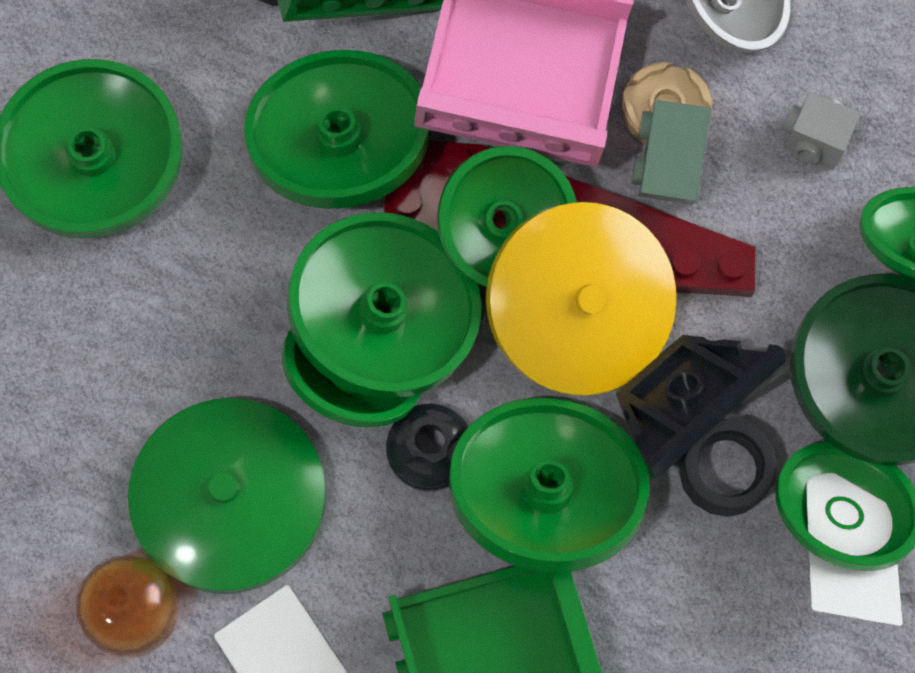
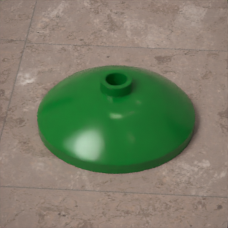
(492, 181)
(889, 229)
(335, 401)
(882, 481)

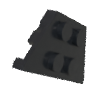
(689, 394)

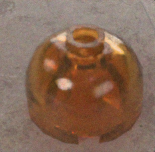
(144, 618)

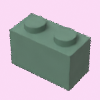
(672, 151)

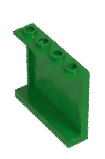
(494, 625)

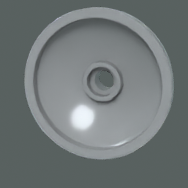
(741, 24)

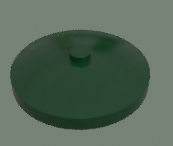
(858, 368)

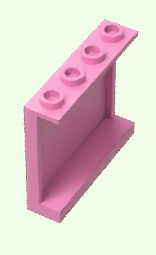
(525, 74)

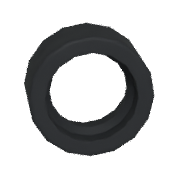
(764, 460)

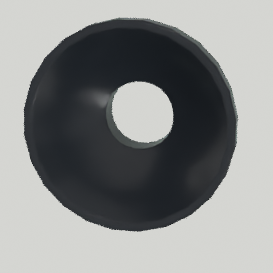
(414, 467)

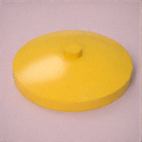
(581, 298)

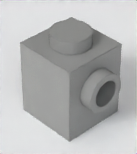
(820, 130)

